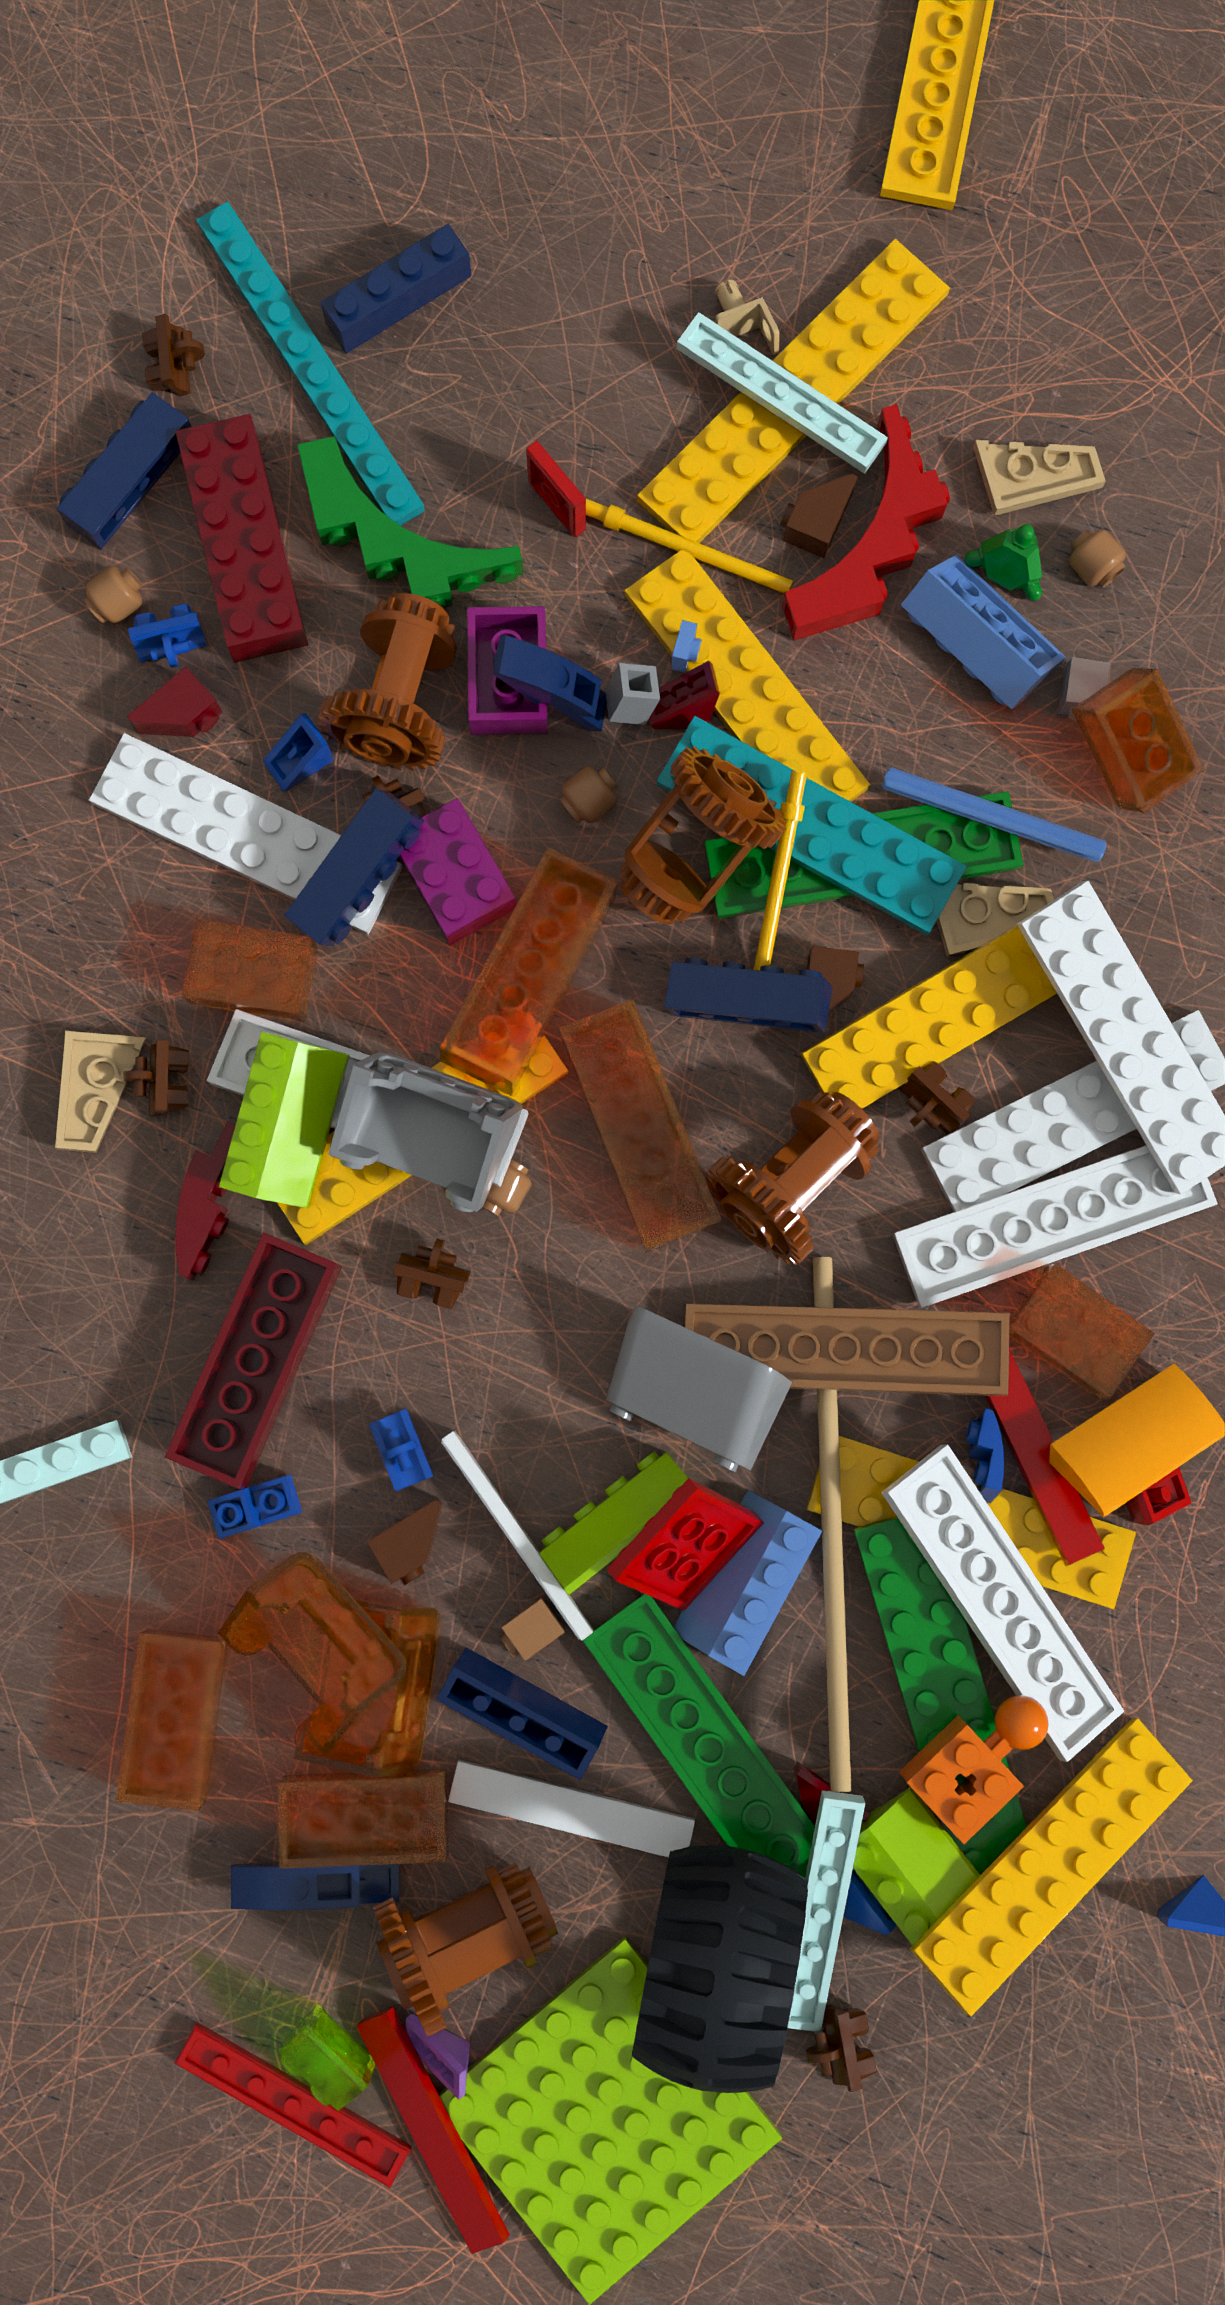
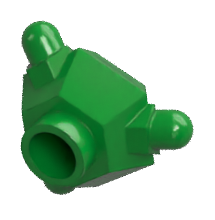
(1011, 560)

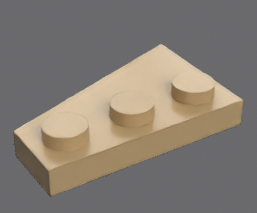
(1032, 475)
(984, 912)
(92, 1086)

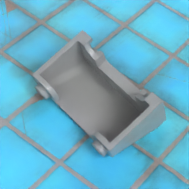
(425, 1126)
(695, 1388)

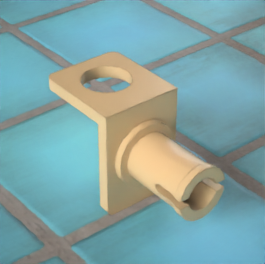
(745, 317)

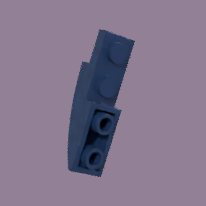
(551, 680)
(311, 1888)

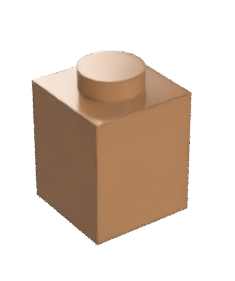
(531, 1629)

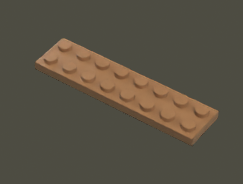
(867, 1346)

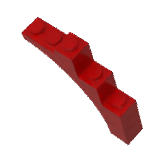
(851, 587)

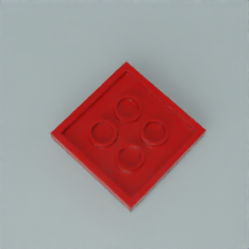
(685, 1545)

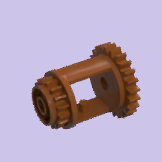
(383, 720)
(725, 802)
(769, 1201)
(463, 1940)

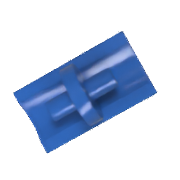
(167, 637)
(401, 1450)

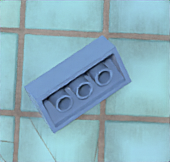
(982, 631)
(747, 1594)

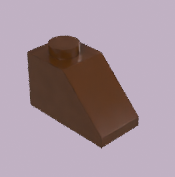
(817, 515)
(839, 969)
(407, 1544)

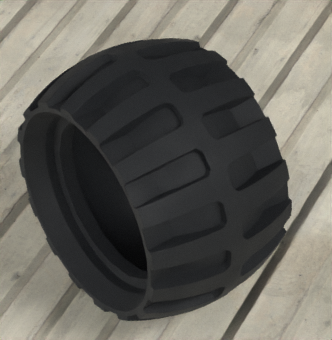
(721, 1969)

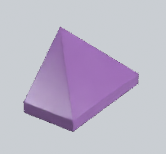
(442, 2053)

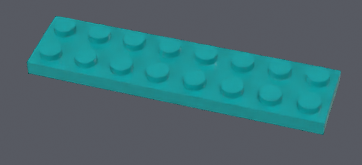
(841, 838)

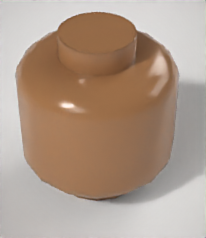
(1097, 558)
(113, 594)
(589, 794)
(512, 1191)

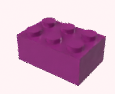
(492, 703)
(456, 874)

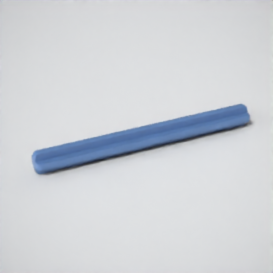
(994, 814)

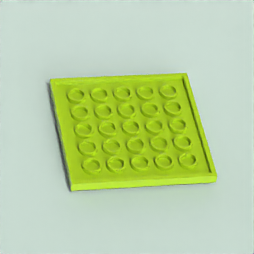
(591, 2138)

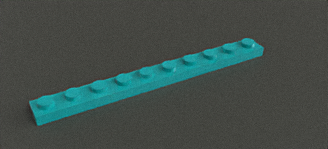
(310, 364)

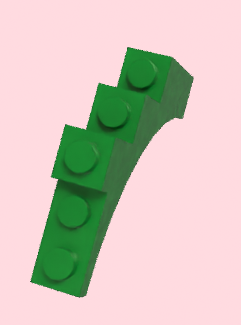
(388, 548)

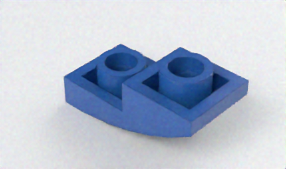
(988, 1450)
(254, 1506)

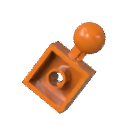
(989, 1784)

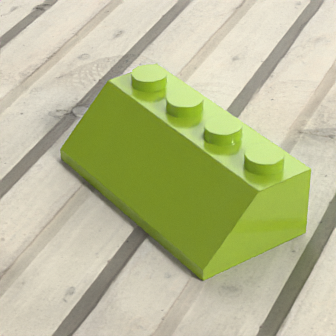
(284, 1120)
(612, 1524)
(911, 1863)

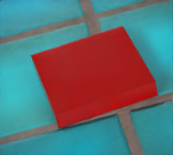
(556, 489)

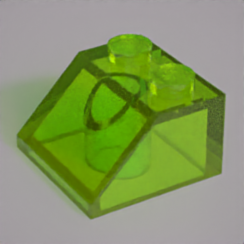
(327, 2059)

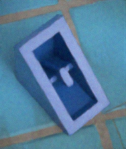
(298, 754)

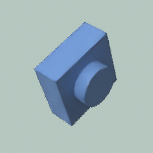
(686, 646)

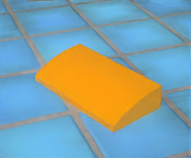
(1137, 1440)

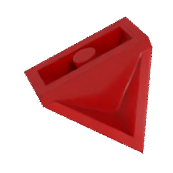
(1159, 1499)

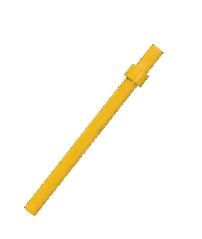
(616, 519)
(792, 813)

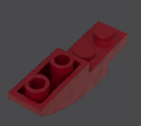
(198, 1215)

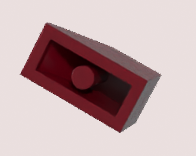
(177, 708)

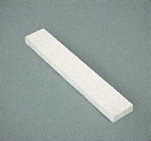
(516, 1535)
(570, 1809)

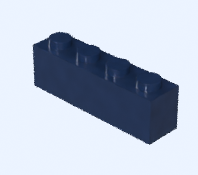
(396, 288)
(123, 471)
(355, 868)
(749, 996)
(522, 1713)

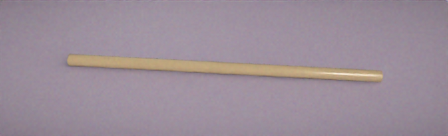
(832, 1558)

